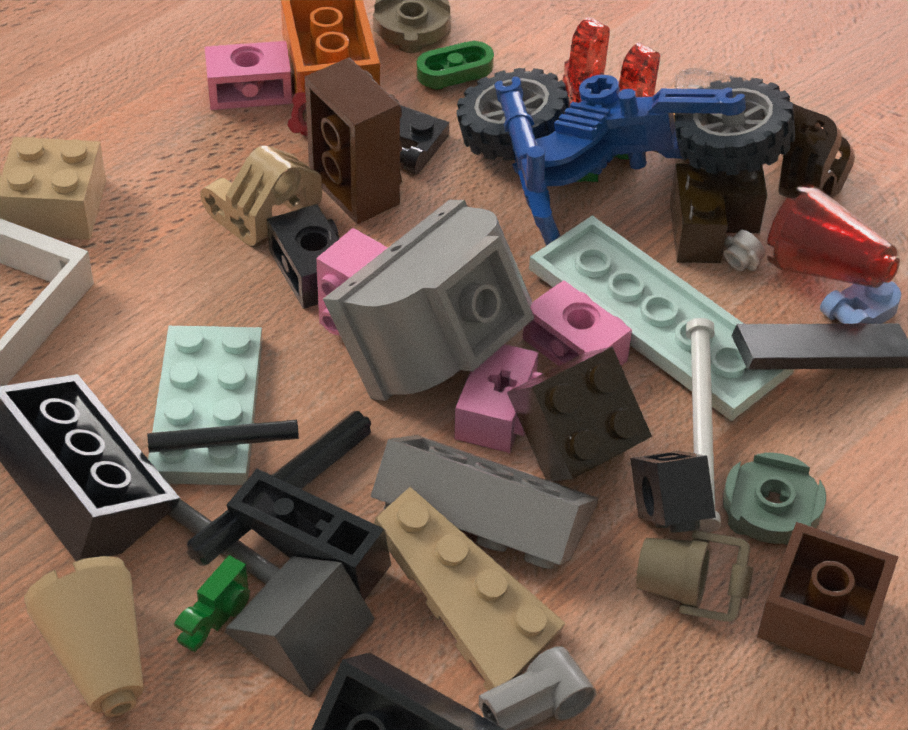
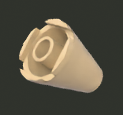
(92, 631)

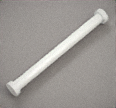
(700, 332)

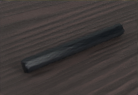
(298, 472)

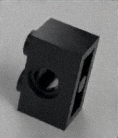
(296, 243)
(673, 490)

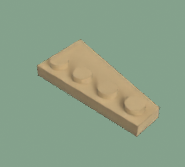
(483, 606)

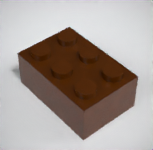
(354, 139)

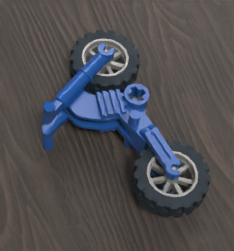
(716, 128)

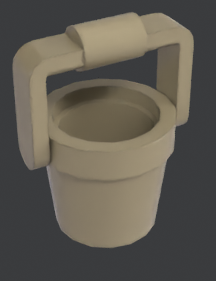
(681, 569)

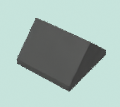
(303, 621)

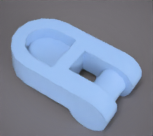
(862, 304)

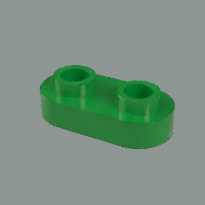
(455, 64)

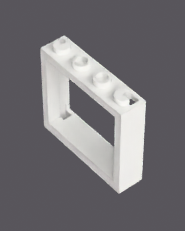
(47, 260)

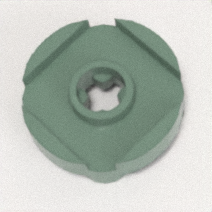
(768, 521)

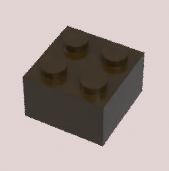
(579, 414)

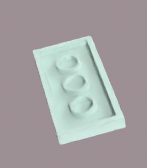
(207, 383)

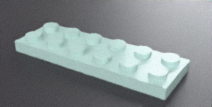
(656, 309)

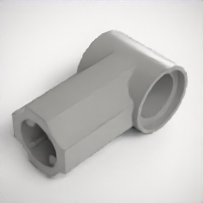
(549, 688)

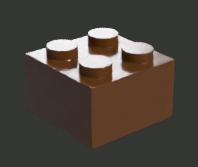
(827, 597)

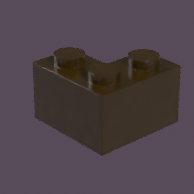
(710, 206)

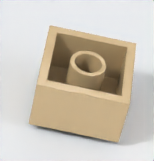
(53, 186)

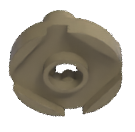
(412, 22)

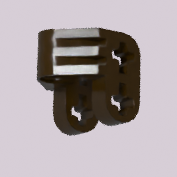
(813, 156)

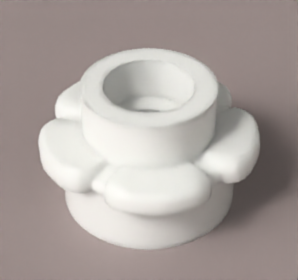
(743, 251)

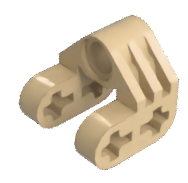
(263, 181)

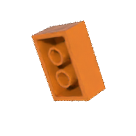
(327, 33)

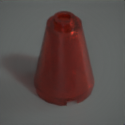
(829, 242)

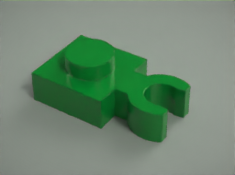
(218, 599)

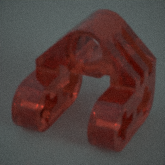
(589, 58)

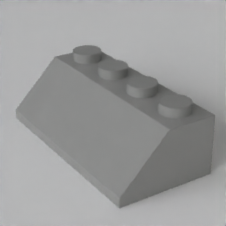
(487, 498)

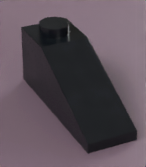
(312, 528)

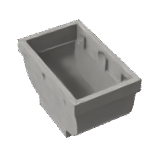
(432, 303)

